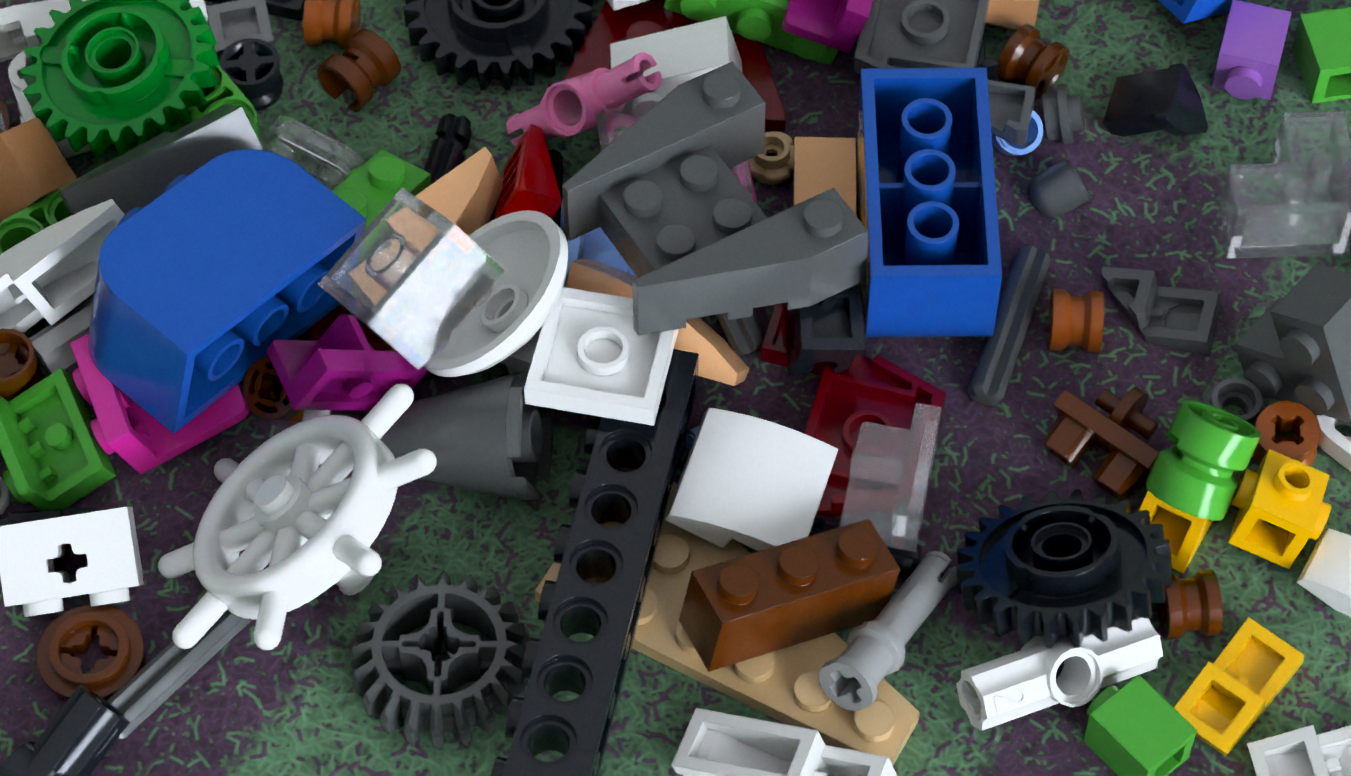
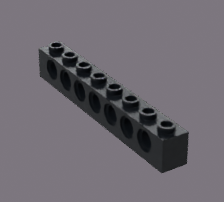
(604, 609)

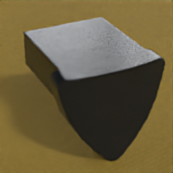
(1156, 102)

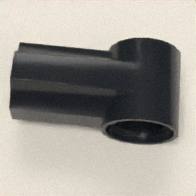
(72, 741)

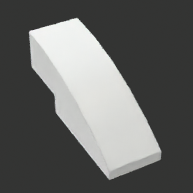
(54, 267)
(754, 747)

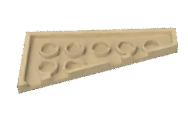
(776, 683)

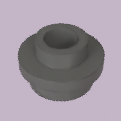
(1063, 114)
(1238, 393)

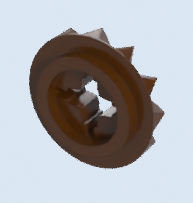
(72, 635)

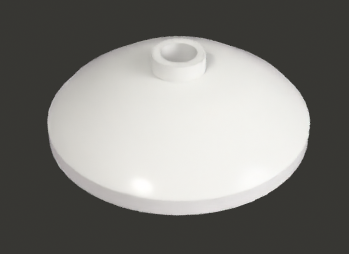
(535, 267)

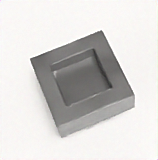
(239, 21)

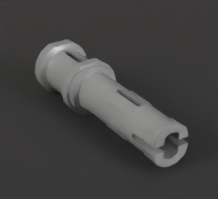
(879, 644)

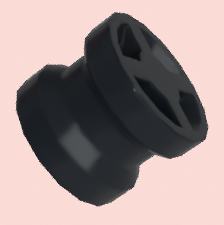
(250, 58)

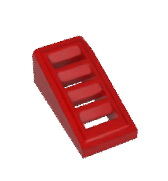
(529, 178)

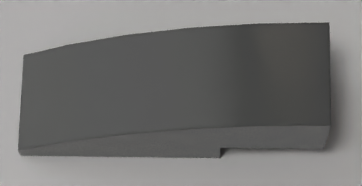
(149, 168)

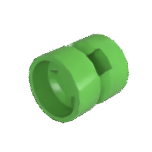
(1201, 464)

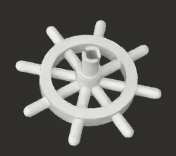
(296, 518)

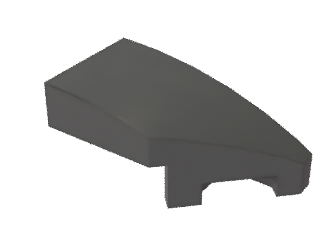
(1163, 314)

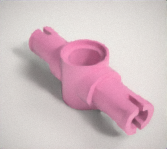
(574, 103)

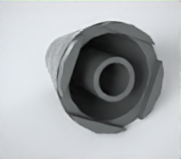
(480, 438)

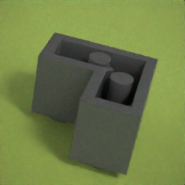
(1304, 345)

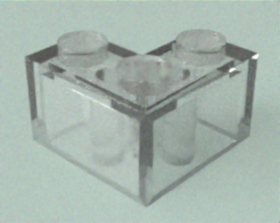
(1297, 200)

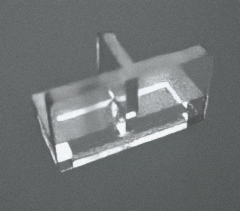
(893, 477)

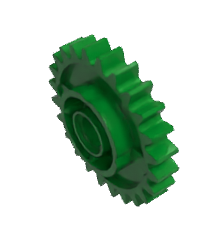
(119, 71)

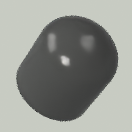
(1058, 190)

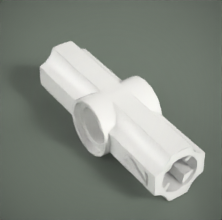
(1028, 681)

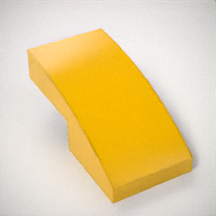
(1238, 686)

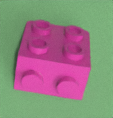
(132, 431)

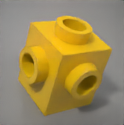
(1285, 496)

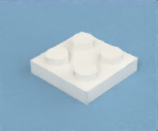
(596, 361)

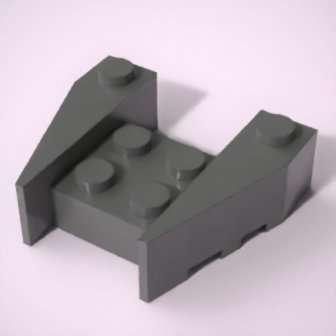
(694, 227)

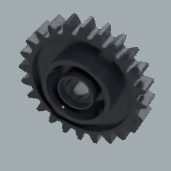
(497, 36)
(1064, 568)

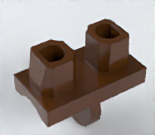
(1081, 425)

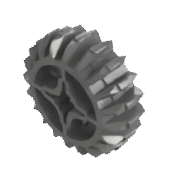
(388, 651)

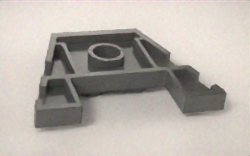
(942, 37)

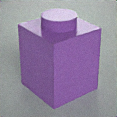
(1251, 50)

